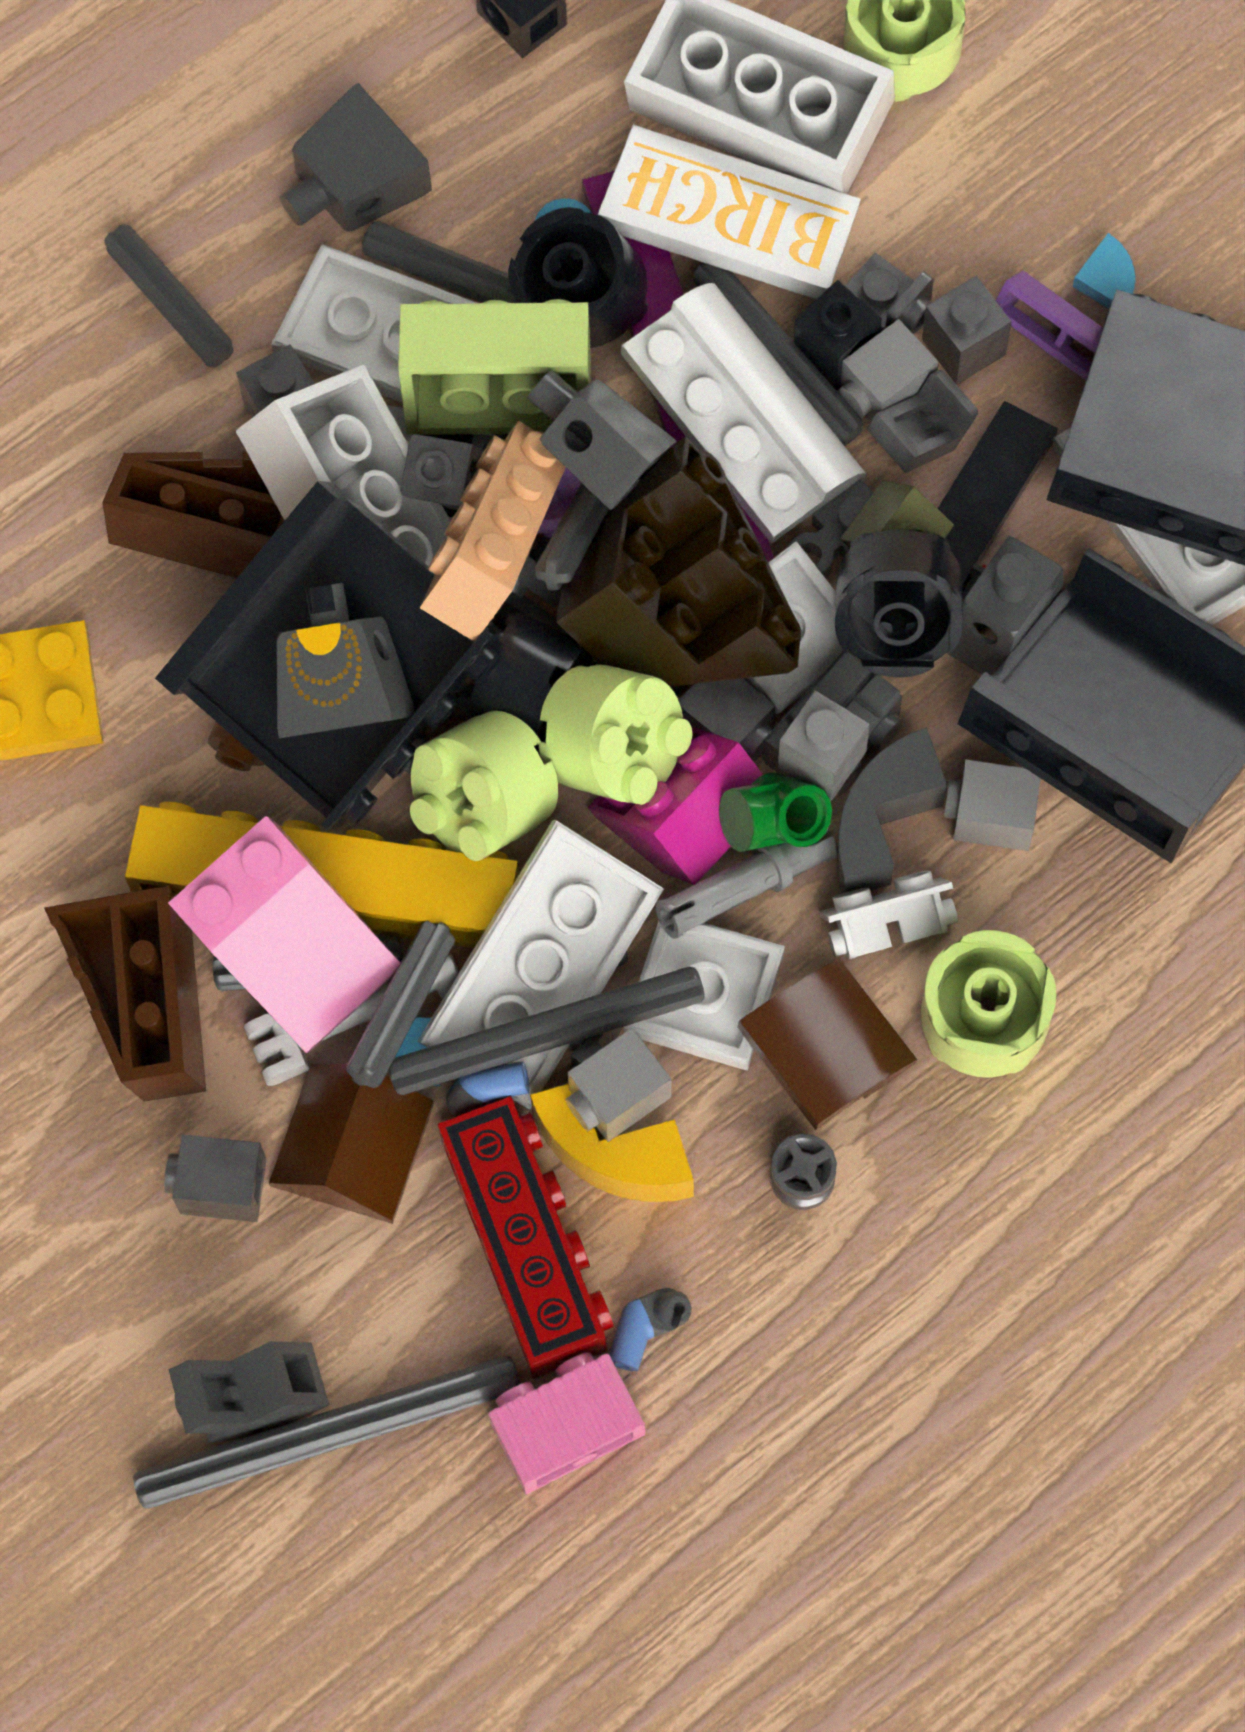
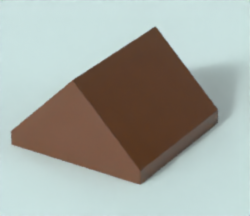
(351, 1143)

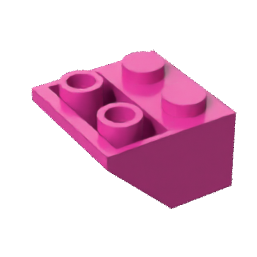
(681, 823)

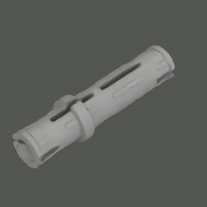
(765, 870)

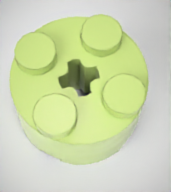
(908, 36)
(613, 732)
(482, 785)
(982, 1040)

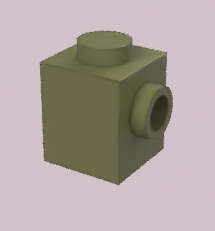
(897, 507)

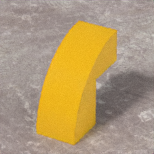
(633, 1165)

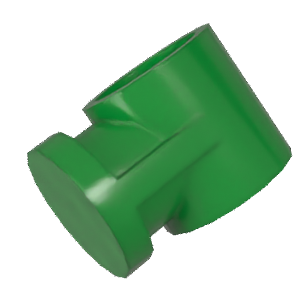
(757, 814)

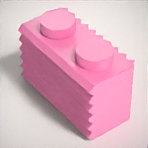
(565, 1421)

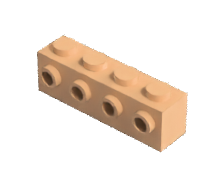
(492, 531)

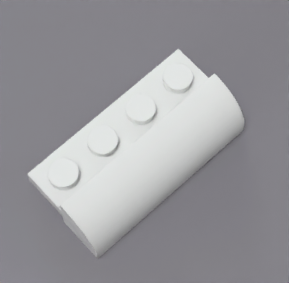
(742, 410)

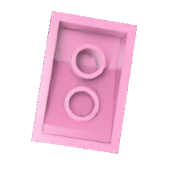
(286, 934)

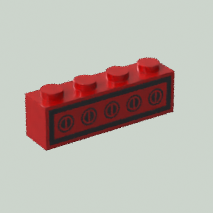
(523, 1236)

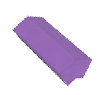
(1058, 311)

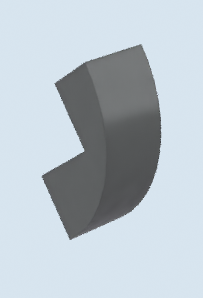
(893, 786)

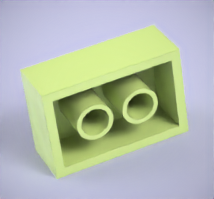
(478, 362)

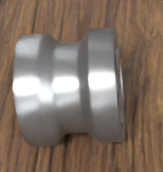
(799, 1159)

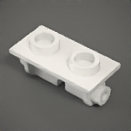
(864, 917)

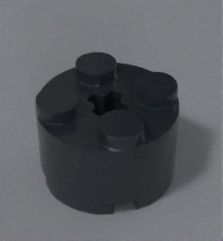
(581, 261)
(899, 601)
(524, 672)

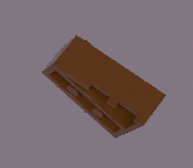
(191, 509)
(140, 985)

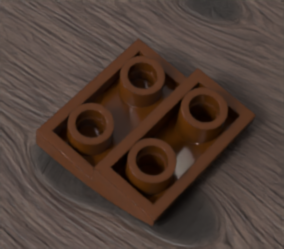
(826, 1042)

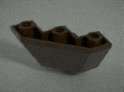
(681, 583)

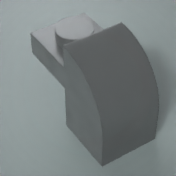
(250, 1392)

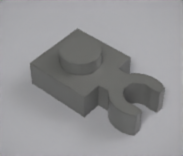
(831, 524)

